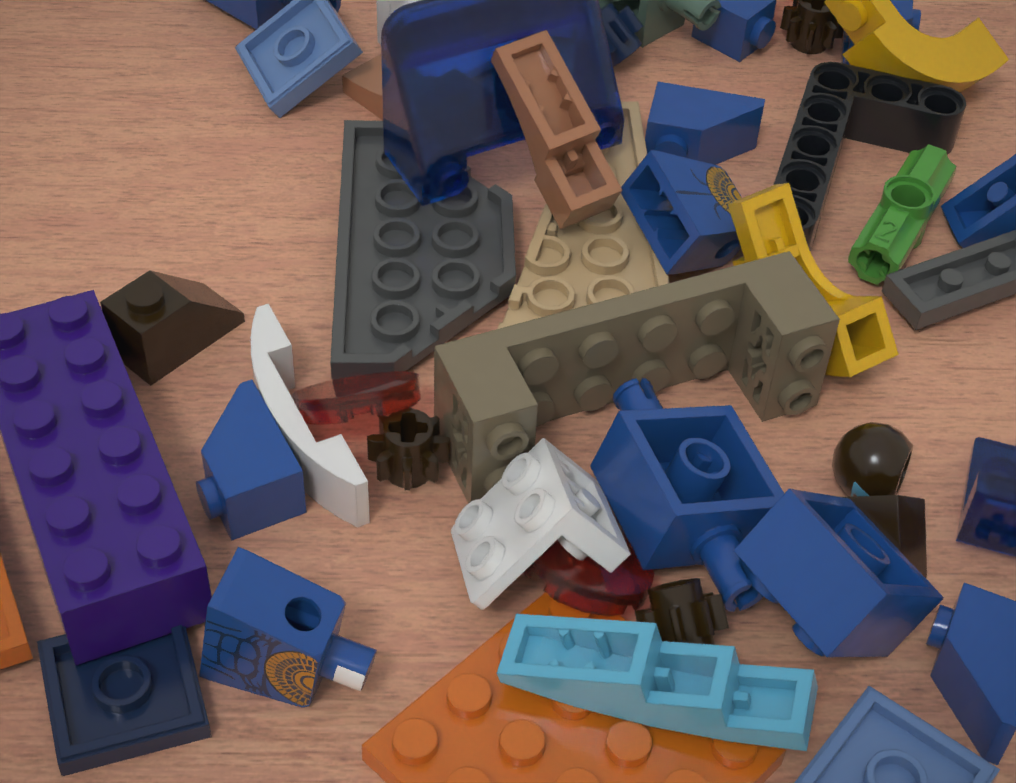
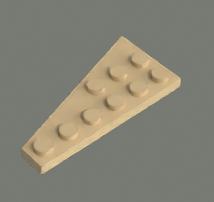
(592, 257)

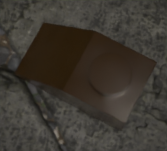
(165, 322)

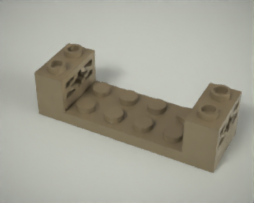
(749, 319)

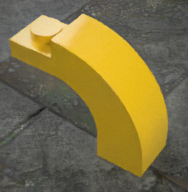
(893, 46)
(771, 225)

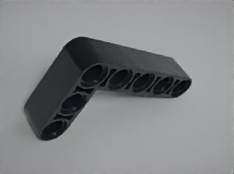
(864, 108)

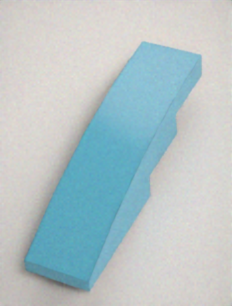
(661, 684)

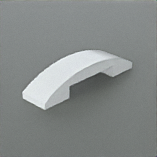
(328, 465)

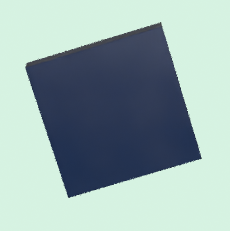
(122, 701)

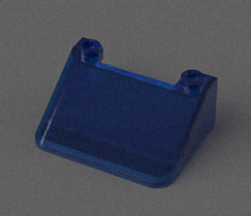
(448, 97)

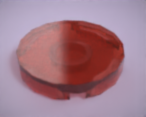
(349, 396)
(589, 585)

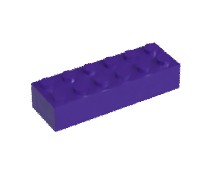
(94, 482)

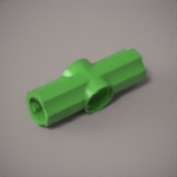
(902, 214)

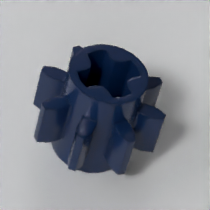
(621, 31)

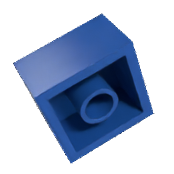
(836, 576)

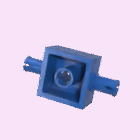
(685, 486)

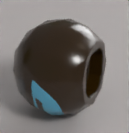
(872, 460)

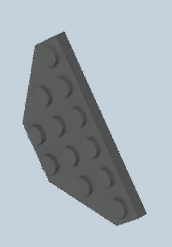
(410, 269)

